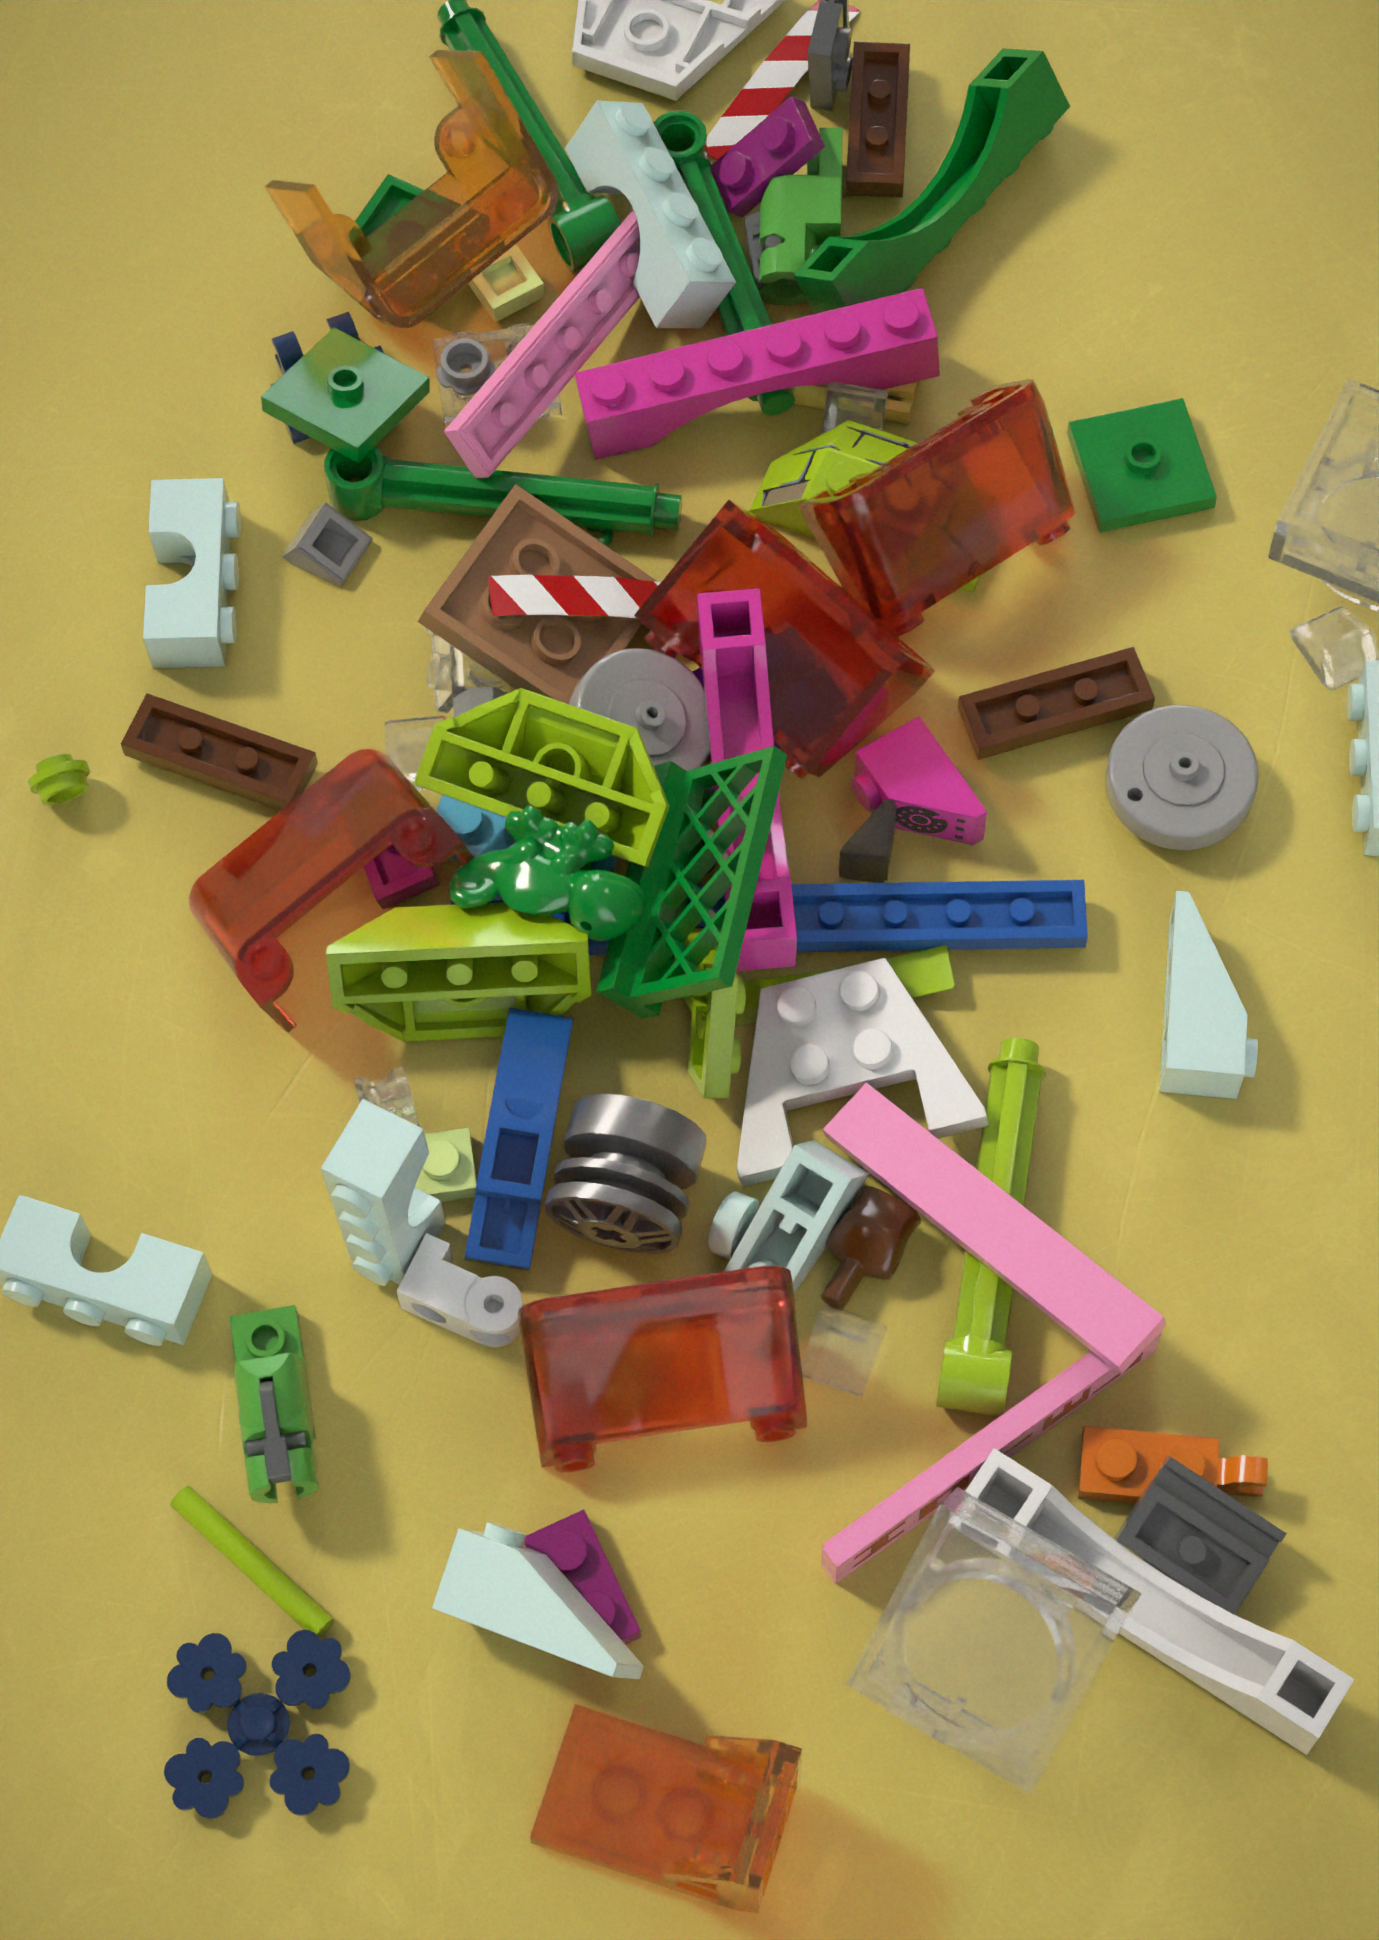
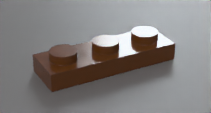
(878, 119)
(1056, 703)
(218, 753)

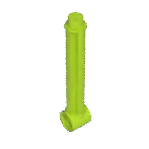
(977, 1358)

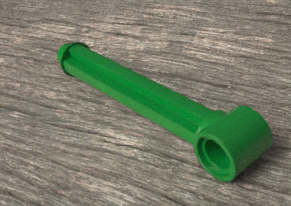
(579, 219)
(742, 306)
(459, 492)

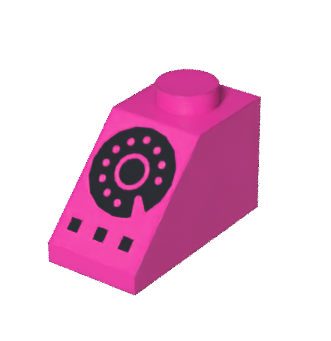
(922, 782)

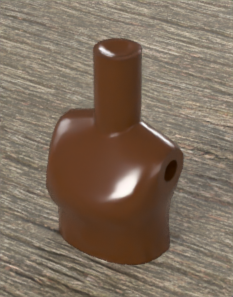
(868, 1242)

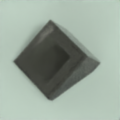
(869, 849)

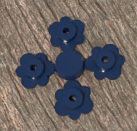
(257, 1724)

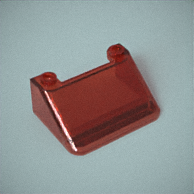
(306, 857)
(663, 1361)

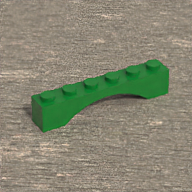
(1002, 119)

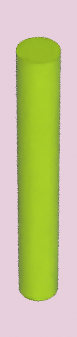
(251, 1562)

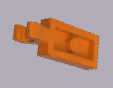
(1122, 1462)

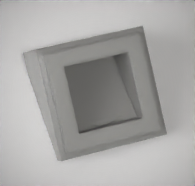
(327, 545)

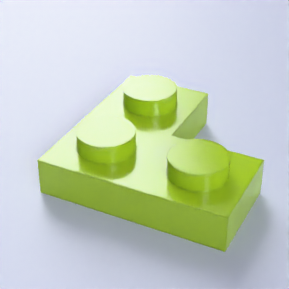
(713, 1046)

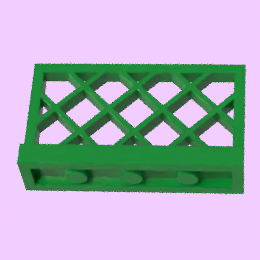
(640, 961)

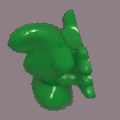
(553, 874)

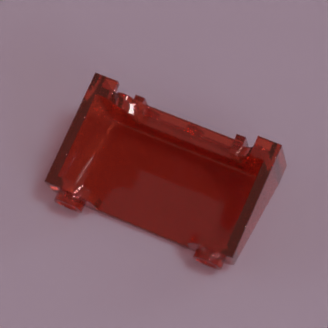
(946, 507)
(828, 657)

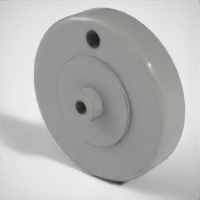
(655, 697)
(1181, 777)

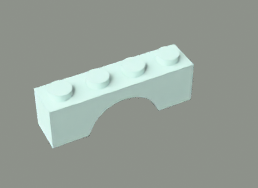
(679, 263)
(375, 1195)

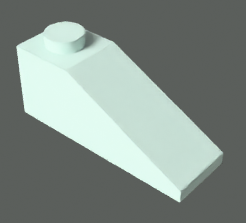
(1203, 1016)
(800, 1211)
(528, 1599)

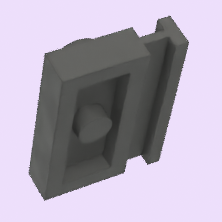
(828, 54)
(1199, 1535)

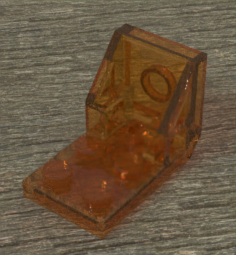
(670, 1807)

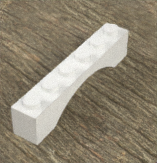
(1228, 1656)

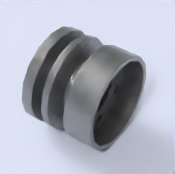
(626, 1173)

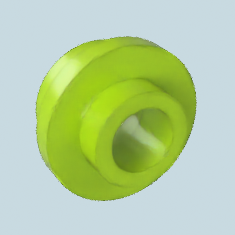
(59, 779)

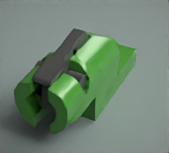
(795, 221)
(274, 1403)

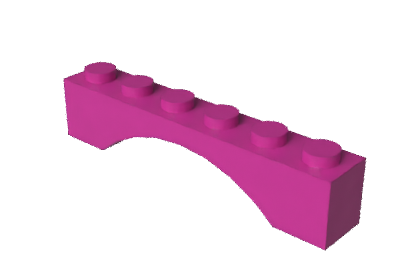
(860, 344)
(737, 725)

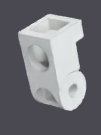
(459, 1299)

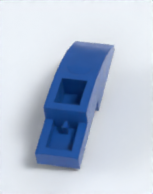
(518, 1139)

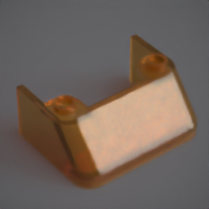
(452, 230)

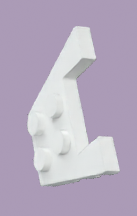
(661, 42)
(830, 1038)

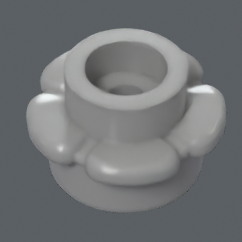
(460, 355)

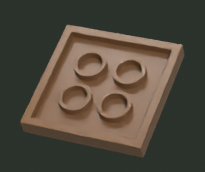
(530, 650)

